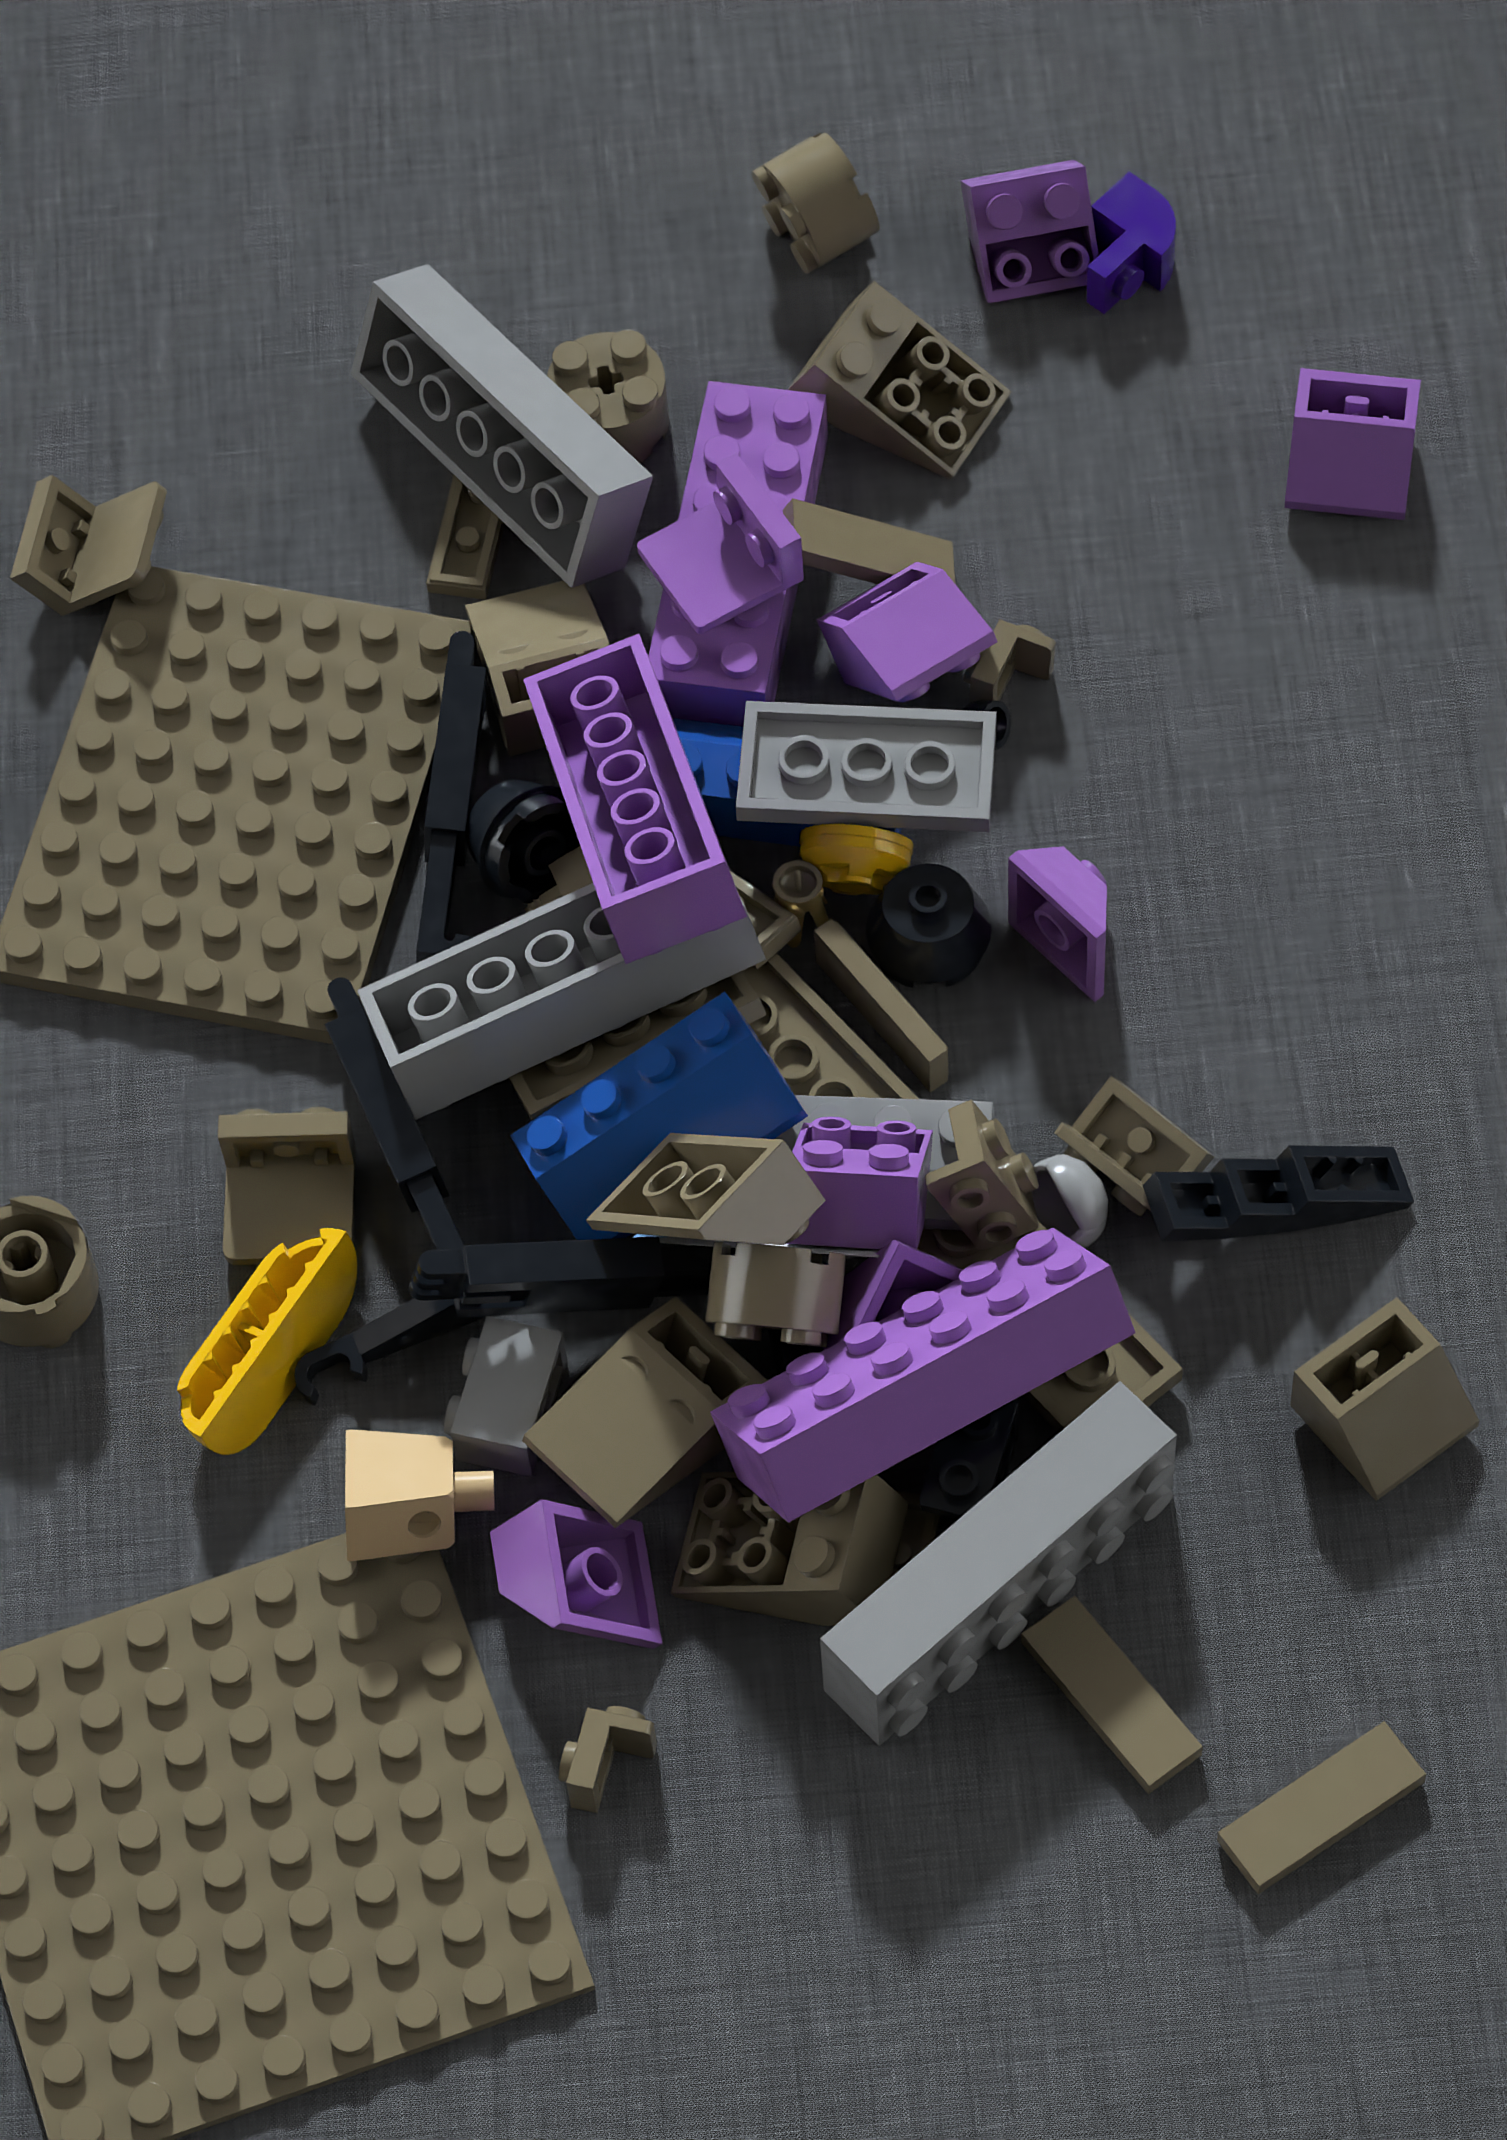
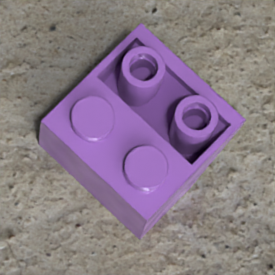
(1031, 229)
(1352, 444)
(905, 633)
(868, 1180)

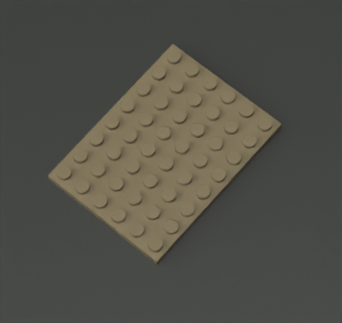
(231, 804)

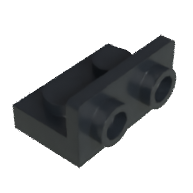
(970, 1463)

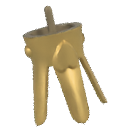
(799, 891)

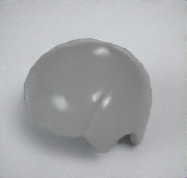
(1070, 1199)

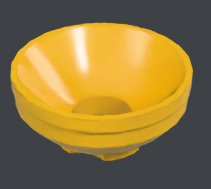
(855, 856)

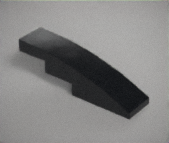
(1278, 1195)

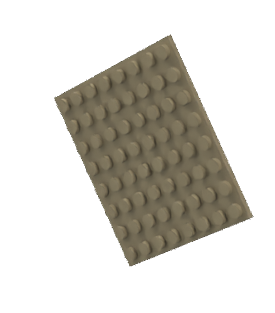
(262, 1846)

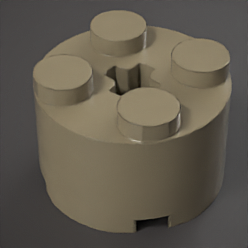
(815, 201)
(617, 385)
(44, 1273)
(775, 1291)

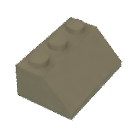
(714, 1192)

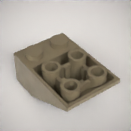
(901, 384)
(526, 636)
(642, 1413)
(800, 1570)

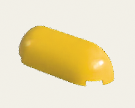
(253, 1350)

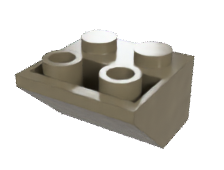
(1383, 1399)

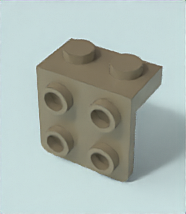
(83, 551)
(285, 1179)

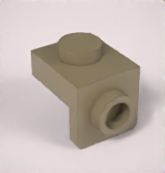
(1017, 649)
(588, 1761)

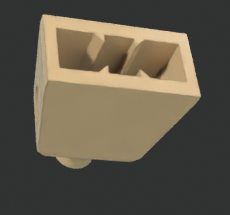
(406, 1493)

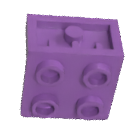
(726, 552)

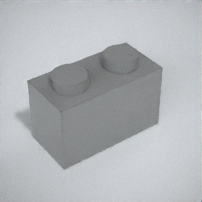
(508, 1388)

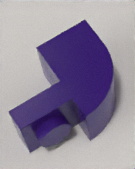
(1137, 242)

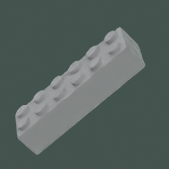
(500, 425)
(532, 996)
(999, 1565)

